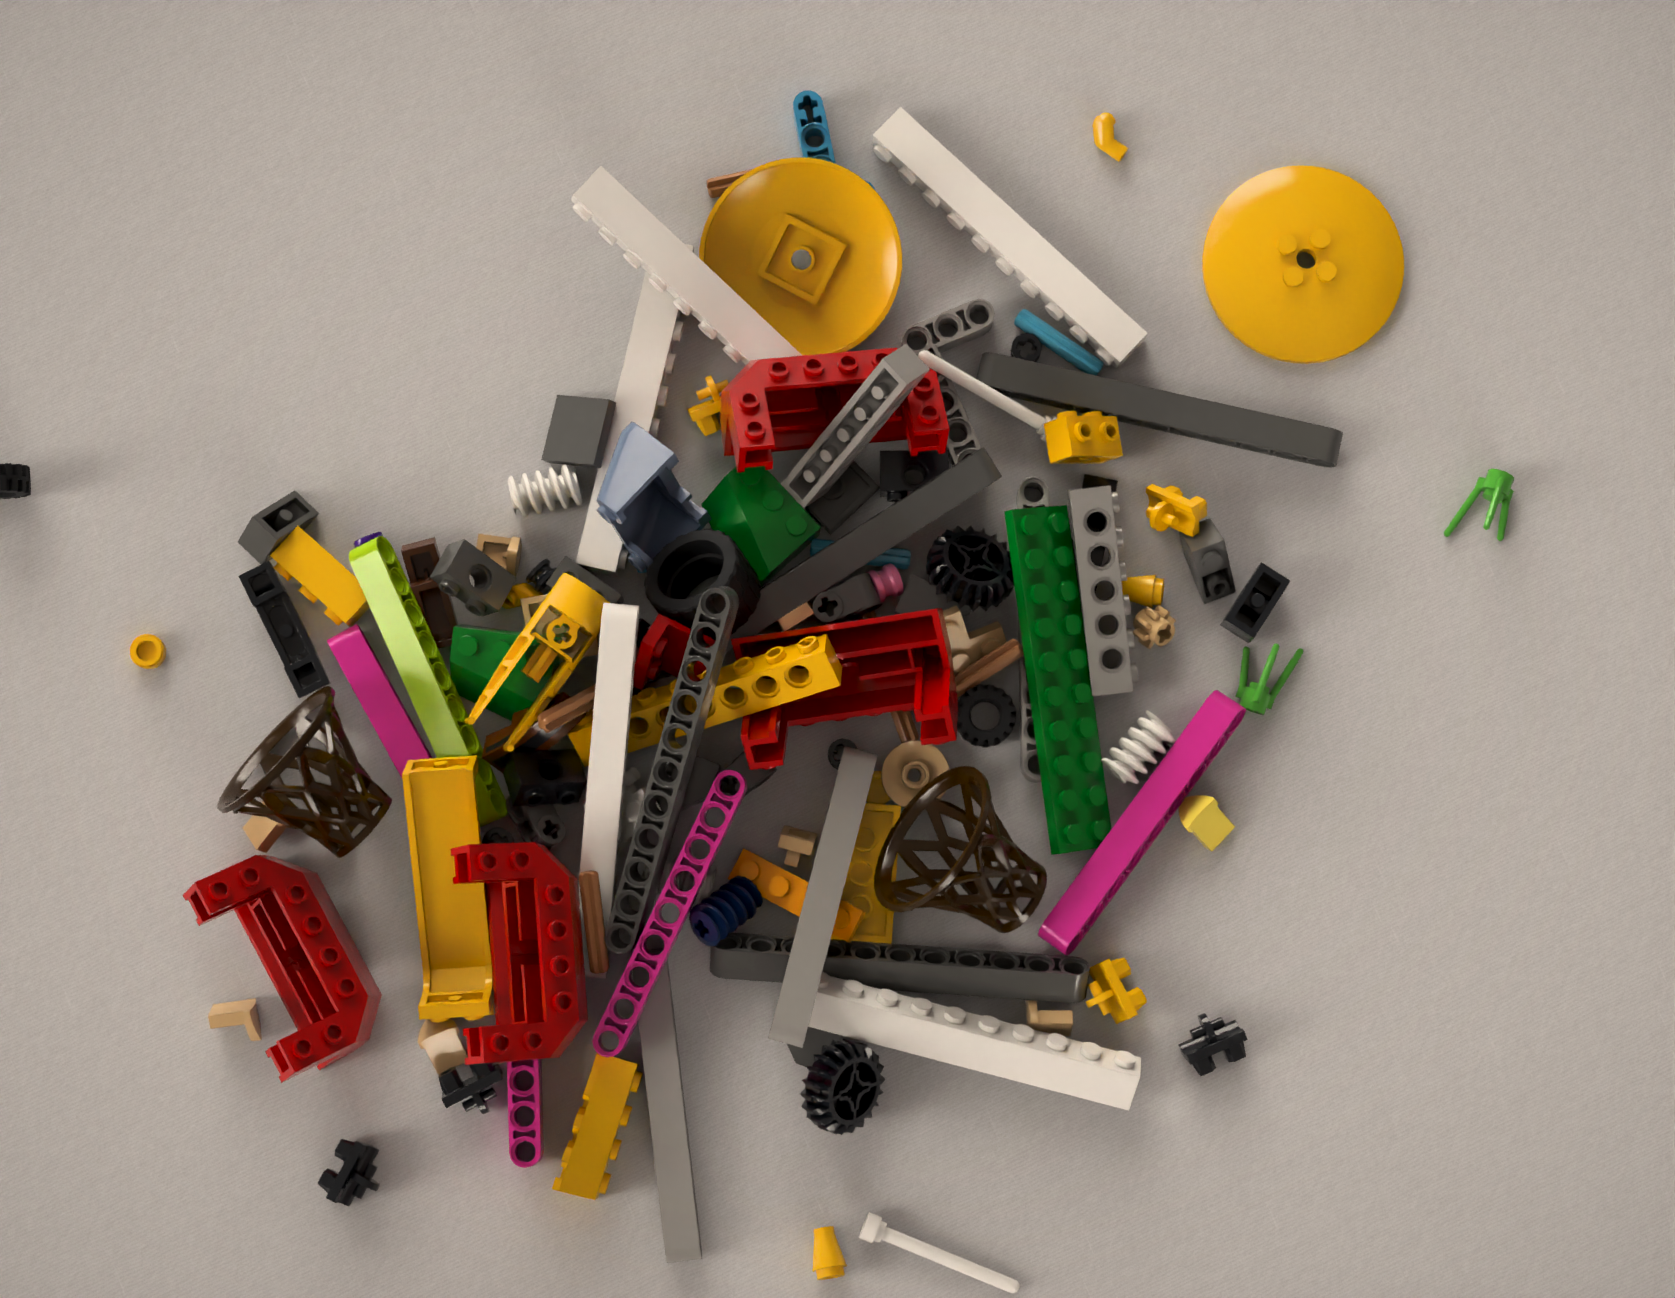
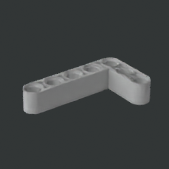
(937, 344)

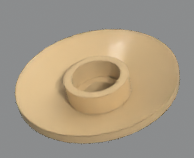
(908, 756)

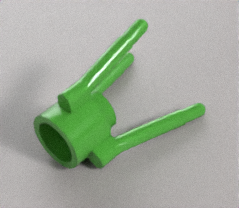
(1496, 490)
(1256, 696)

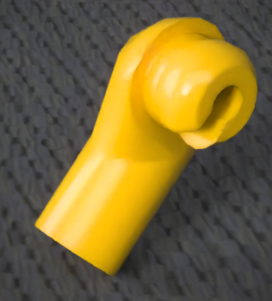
(1104, 136)
(519, 592)

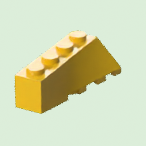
(597, 1127)

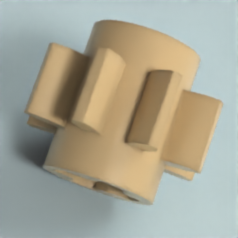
(1154, 626)

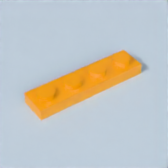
(789, 891)

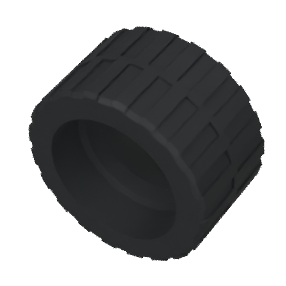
(691, 561)

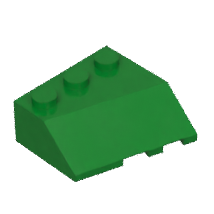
(760, 519)
(475, 658)

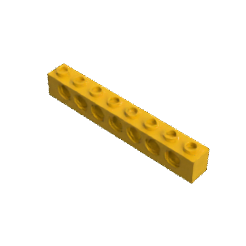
(756, 694)

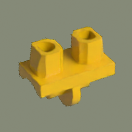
(705, 412)
(1172, 510)
(1110, 992)

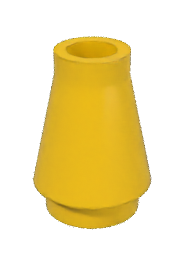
(1144, 590)
(827, 1255)

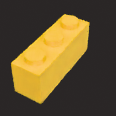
(321, 577)

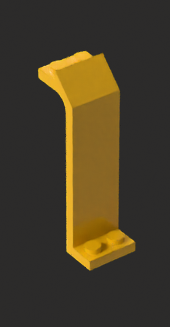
(450, 917)

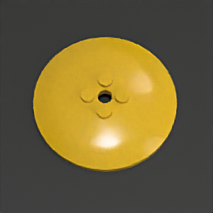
(834, 219)
(1293, 309)

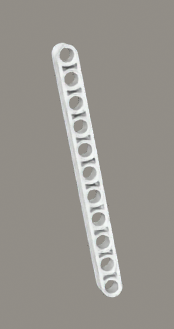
(608, 754)

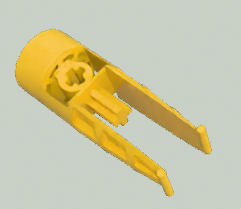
(576, 609)

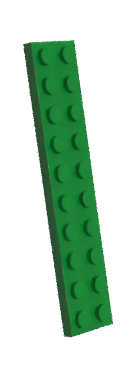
(1058, 678)

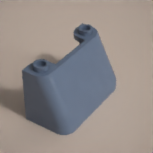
(645, 498)

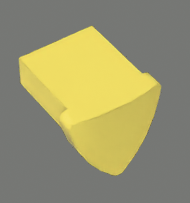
(1205, 820)

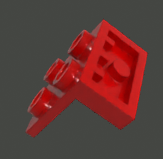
(664, 650)

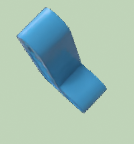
(817, 128)

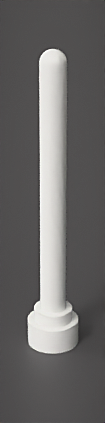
(986, 392)
(876, 1230)

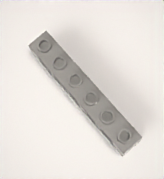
(855, 425)
(1081, 504)

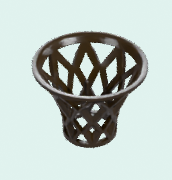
(318, 797)
(975, 884)

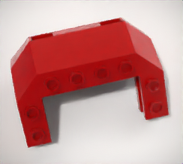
(795, 398)
(885, 668)
(533, 951)
(303, 953)

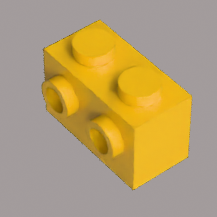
(1082, 438)

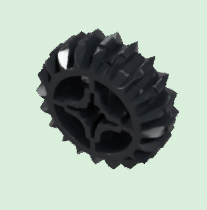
(970, 568)
(842, 1086)

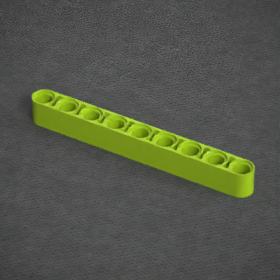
(422, 667)

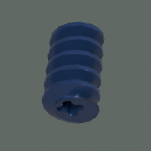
(725, 910)

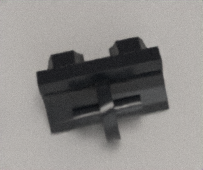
(1210, 1039)
(456, 1090)
(354, 1175)

